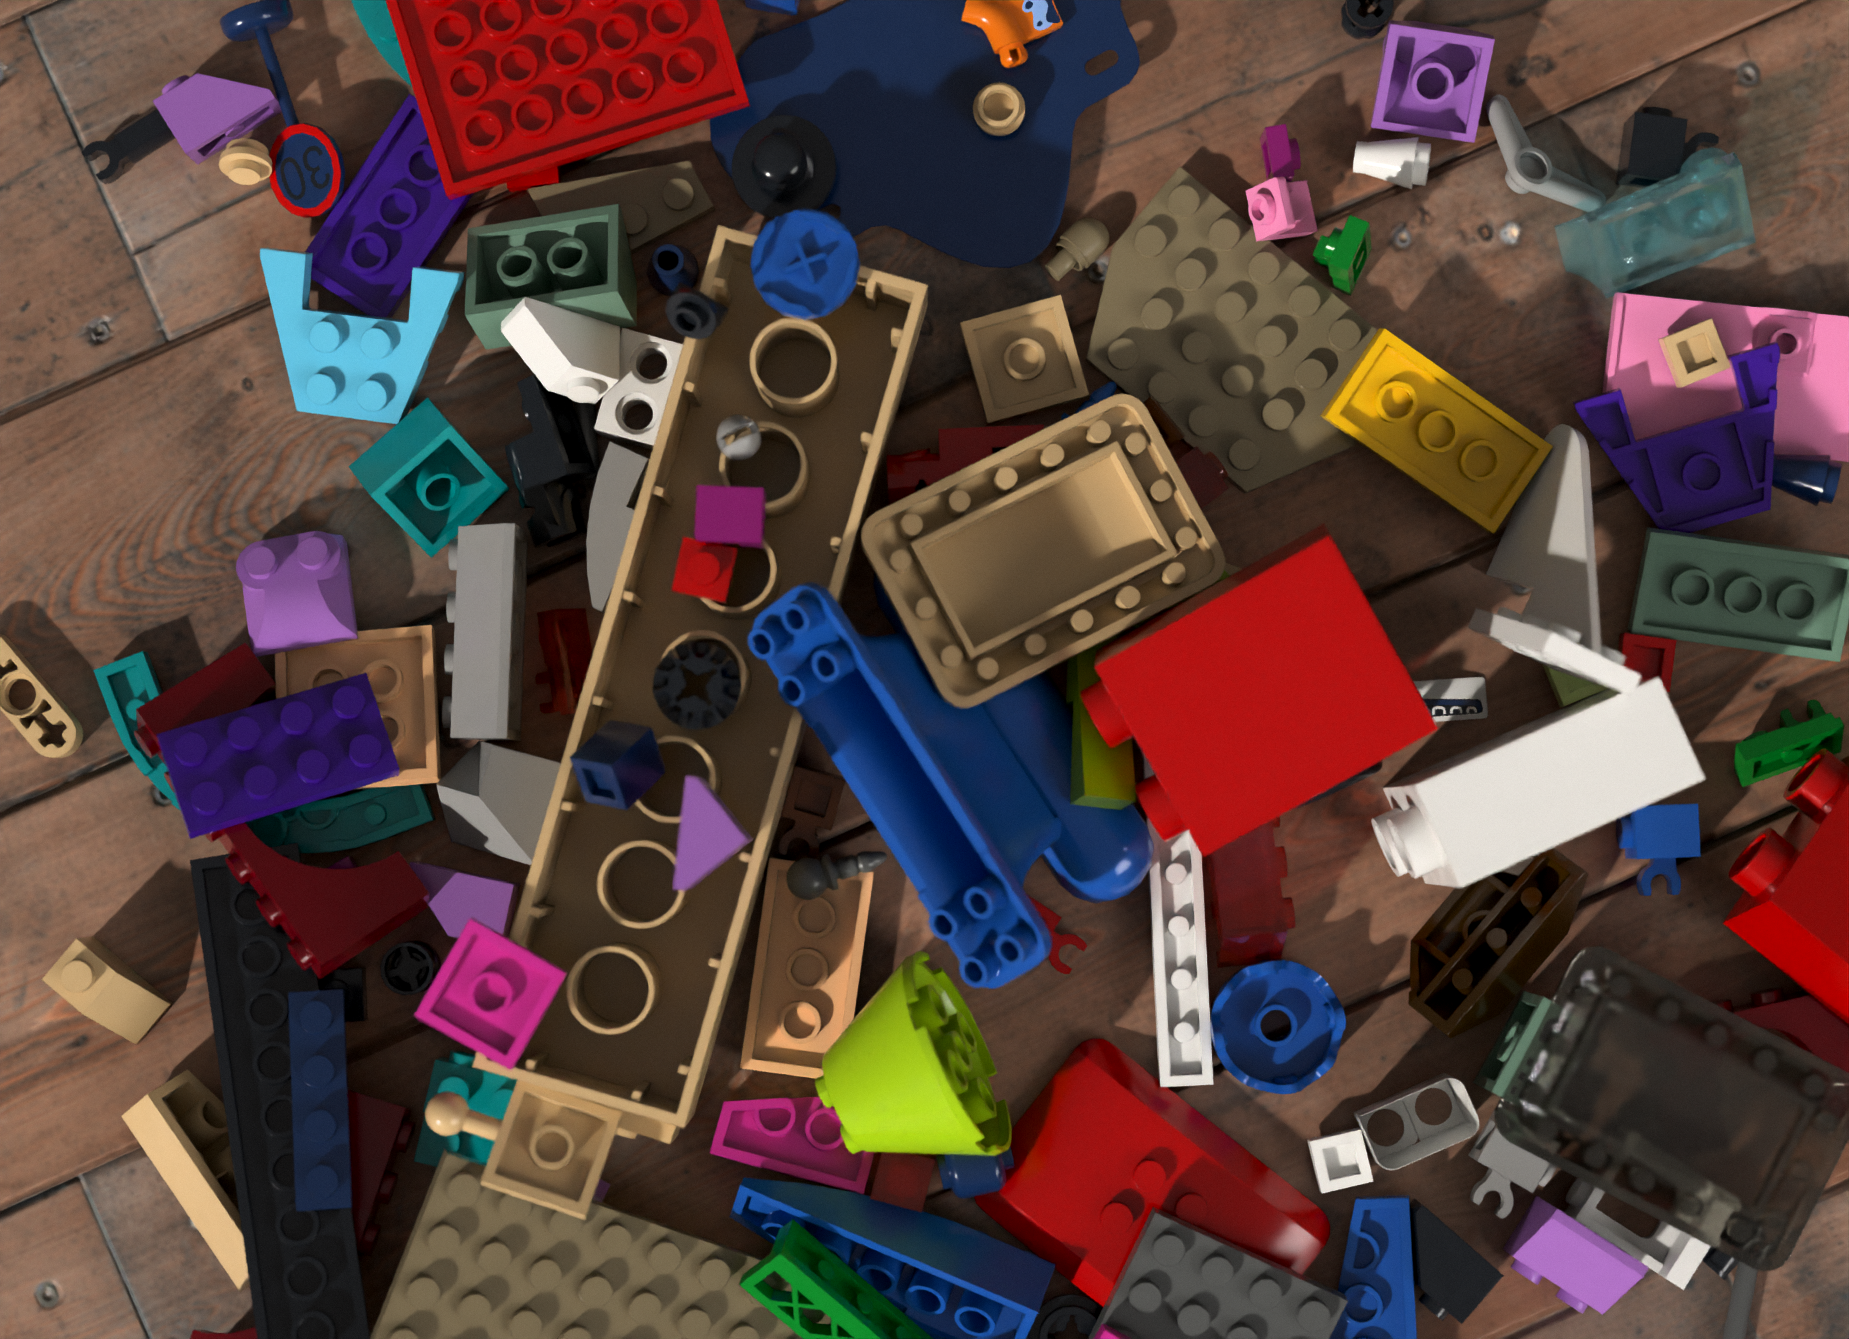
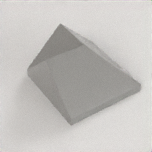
(498, 800)

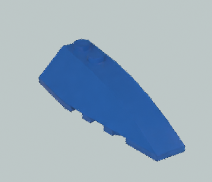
(927, 1266)

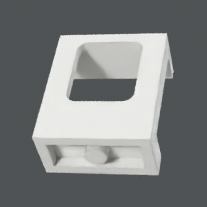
(1663, 1251)

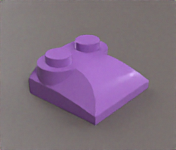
(1432, 80)
(297, 592)

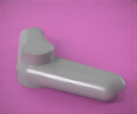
(1530, 167)

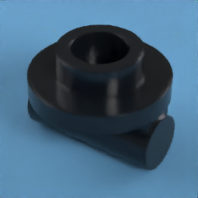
(694, 312)

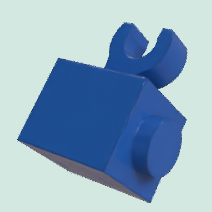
(1661, 836)

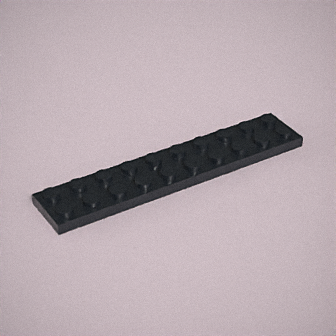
(300, 1262)

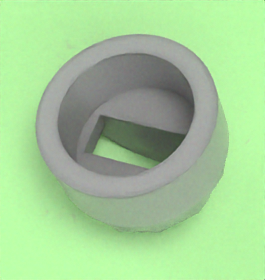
(743, 447)

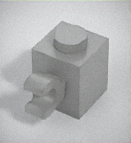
(1506, 1164)

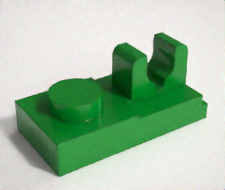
(1345, 253)
(1789, 747)

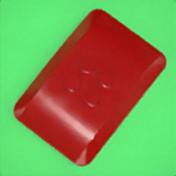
(1114, 1145)

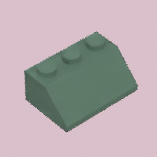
(559, 259)

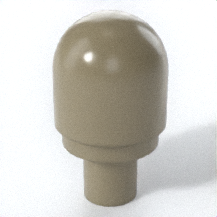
(1078, 247)

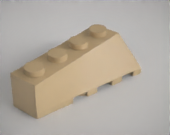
(189, 1144)

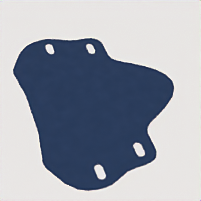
(897, 105)

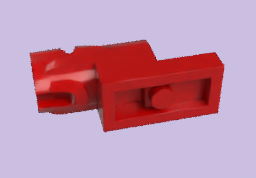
(956, 451)

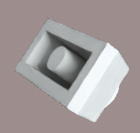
(565, 349)

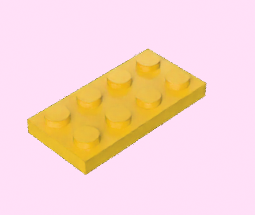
(1436, 430)

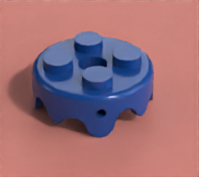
(1313, 1034)

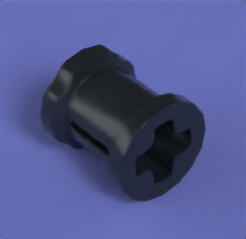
(1371, 24)

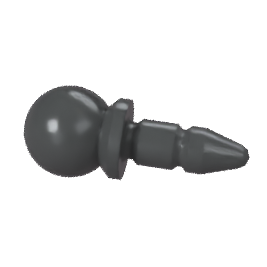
(810, 877)

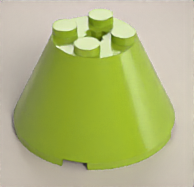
(915, 1072)

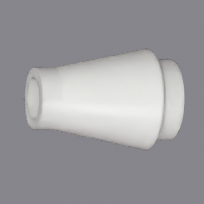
(1395, 160)

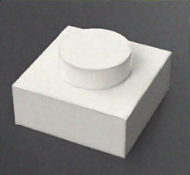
(1340, 1160)

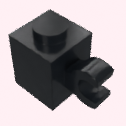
(1656, 147)

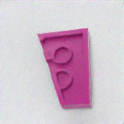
(792, 1139)

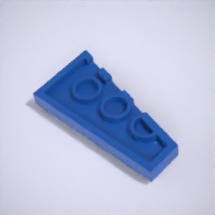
(1378, 1272)

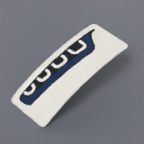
(1455, 698)

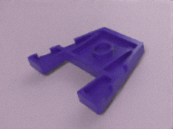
(1702, 469)

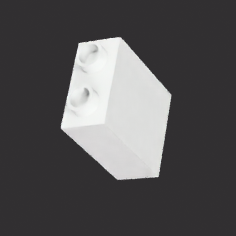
(1536, 786)

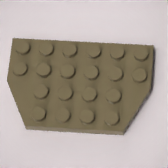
(1225, 336)

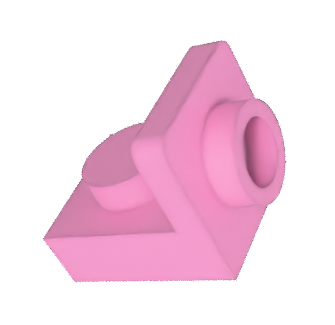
(1281, 209)

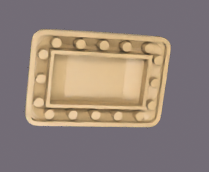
(1042, 550)

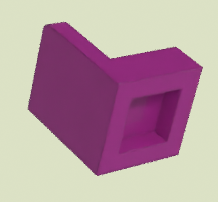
(730, 515)

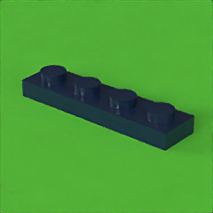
(320, 1100)

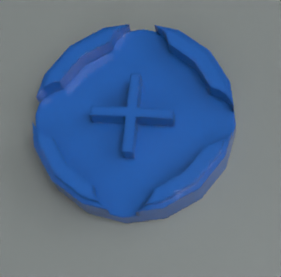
(805, 264)

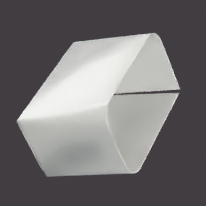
(1433, 1138)

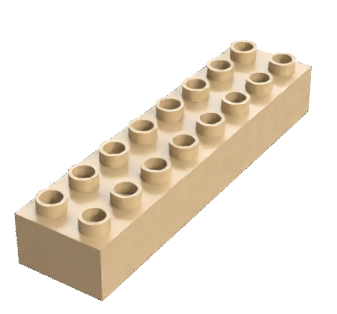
(600, 896)

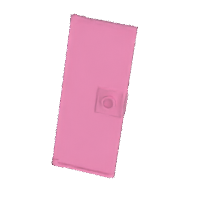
(1810, 370)

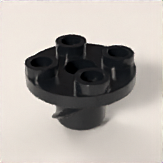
(783, 166)

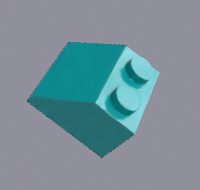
(428, 477)

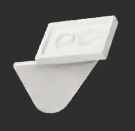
(1553, 553)

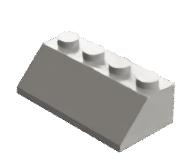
(487, 632)

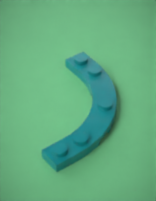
(315, 826)

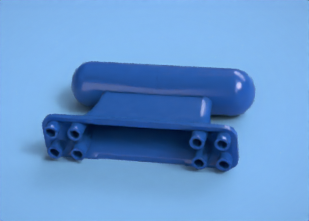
(949, 788)

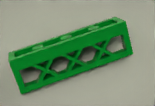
(824, 1284)

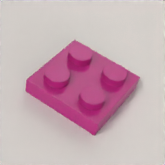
(491, 993)

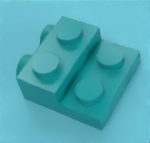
(483, 1092)

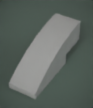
(610, 518)

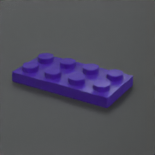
(386, 220)
(277, 755)

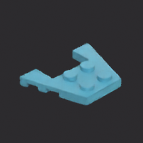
(349, 360)

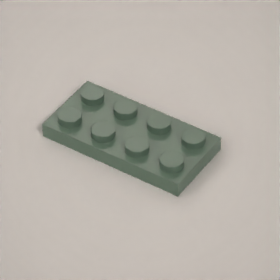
(1741, 594)

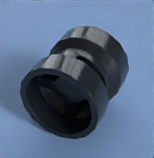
(401, 970)

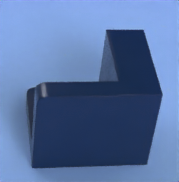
(618, 764)

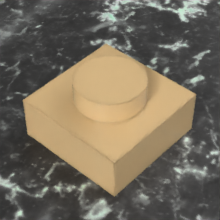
(1694, 353)

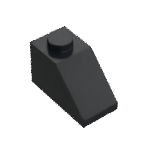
(1447, 1267)

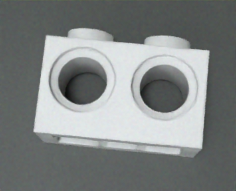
(636, 389)

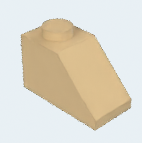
(106, 989)

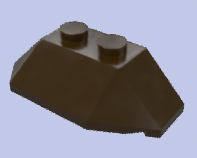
(1492, 940)

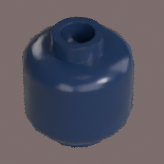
(974, 1173)

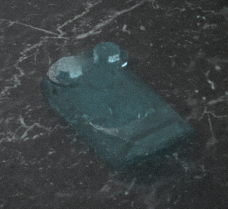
(1662, 226)

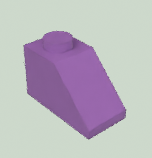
(212, 112)
(464, 895)

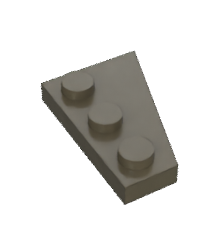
(651, 199)

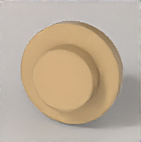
(999, 109)
(245, 161)

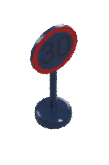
(305, 158)

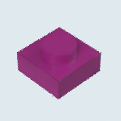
(1279, 153)

